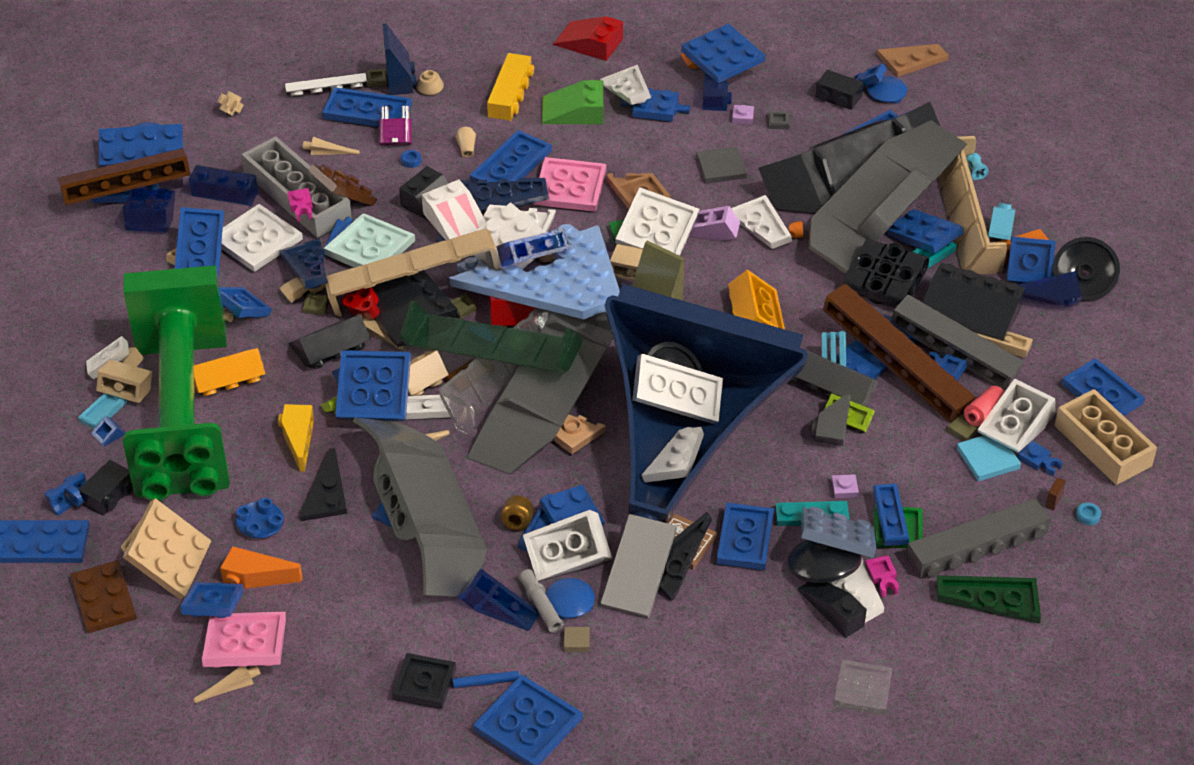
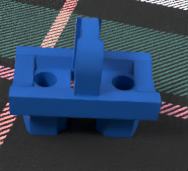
(57, 497)

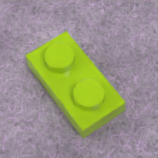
(858, 415)

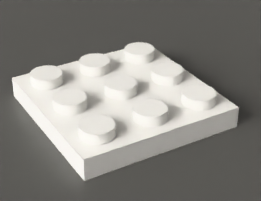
(658, 221)
(508, 226)
(258, 237)

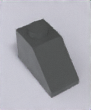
(832, 422)

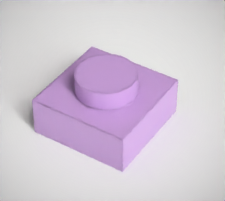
(743, 114)
(844, 486)

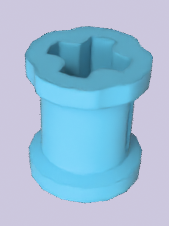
(975, 166)

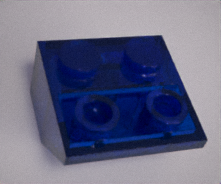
(149, 210)

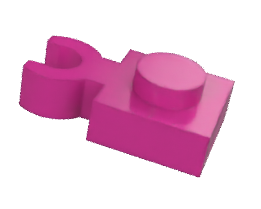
(300, 202)
(883, 573)

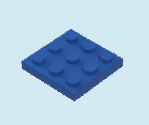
(723, 53)
(373, 385)
(527, 721)

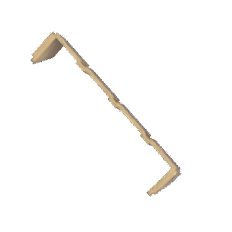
(963, 207)
(409, 264)

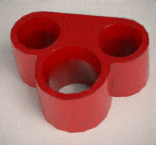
(362, 302)

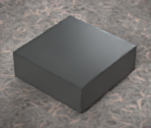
(779, 120)

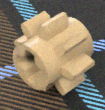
(230, 103)

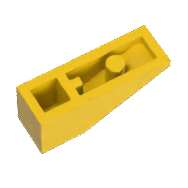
(297, 430)

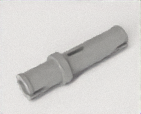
(536, 593)

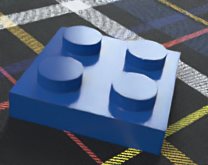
(1030, 259)
(243, 303)
(567, 504)
(212, 599)

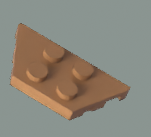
(628, 187)

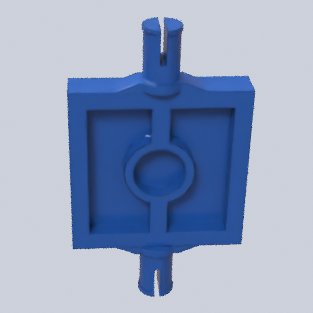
(661, 106)

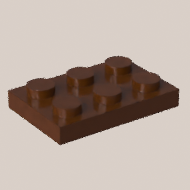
(343, 185)
(103, 596)

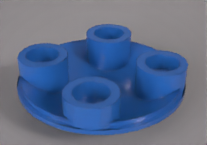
(888, 90)
(259, 518)
(571, 597)

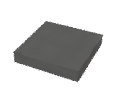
(721, 165)

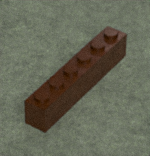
(124, 176)

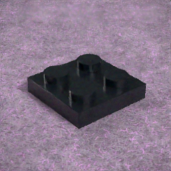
(424, 680)

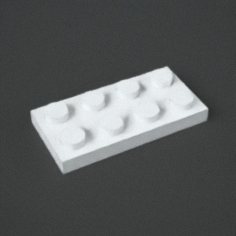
(677, 389)

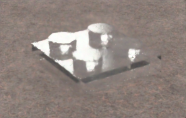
(863, 687)

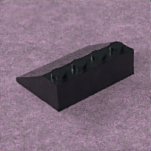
(399, 292)
(975, 300)

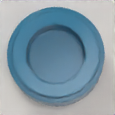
(1088, 513)

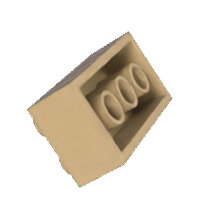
(1105, 436)

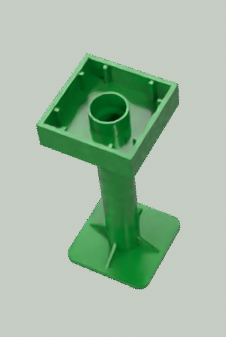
(172, 317)

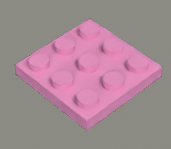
(572, 183)
(244, 640)

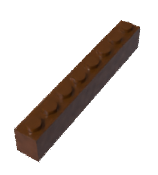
(898, 352)

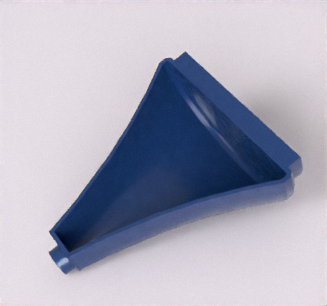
(744, 352)

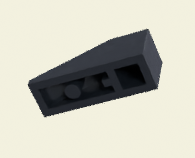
(836, 606)

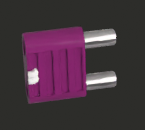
(395, 130)

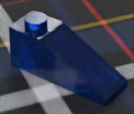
(715, 95)
(532, 247)
(1056, 290)
(497, 601)

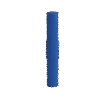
(485, 679)

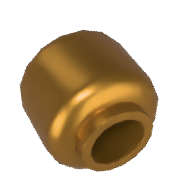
(517, 513)

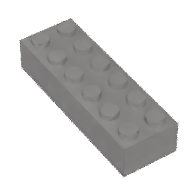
(283, 171)

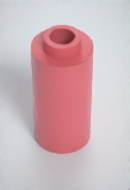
(980, 408)

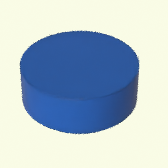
(411, 158)

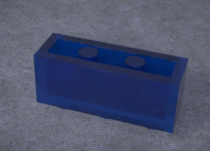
(223, 185)

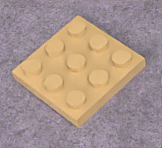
(167, 549)

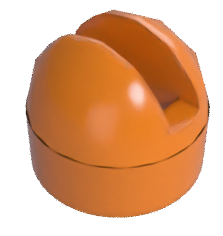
(796, 229)

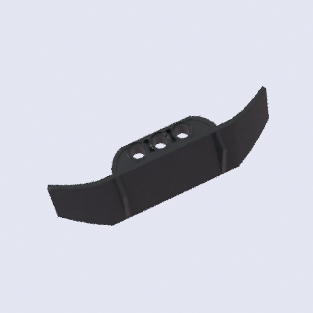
(814, 176)

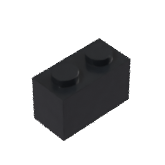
(839, 89)
(106, 487)

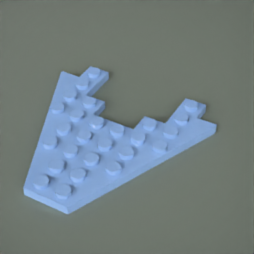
(570, 286)

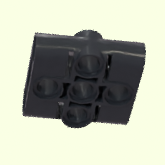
(887, 270)

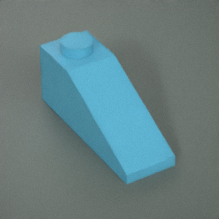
(1002, 221)

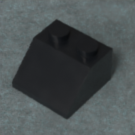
(421, 183)

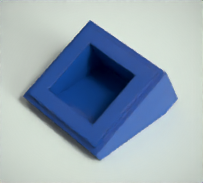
(107, 431)

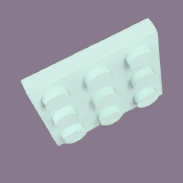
(368, 241)

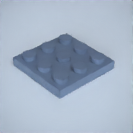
(838, 531)

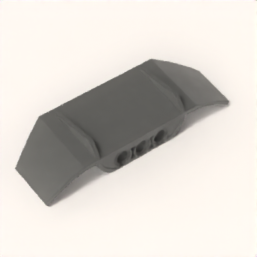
(881, 192)
(540, 399)
(426, 505)

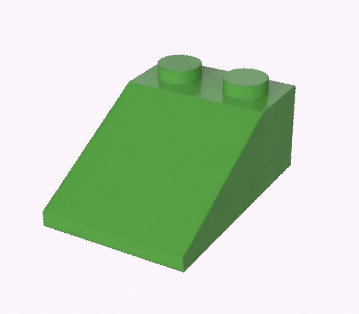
(575, 104)

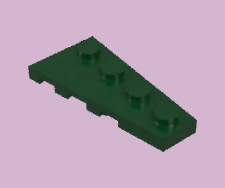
(996, 595)

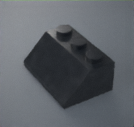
(331, 341)

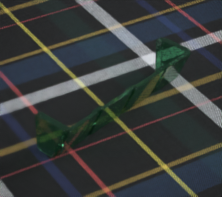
(490, 341)

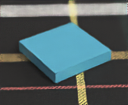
(987, 457)

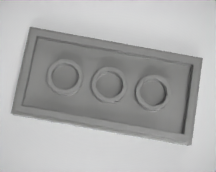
(638, 566)

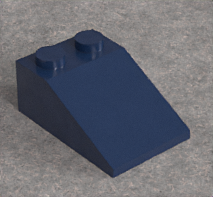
(398, 65)

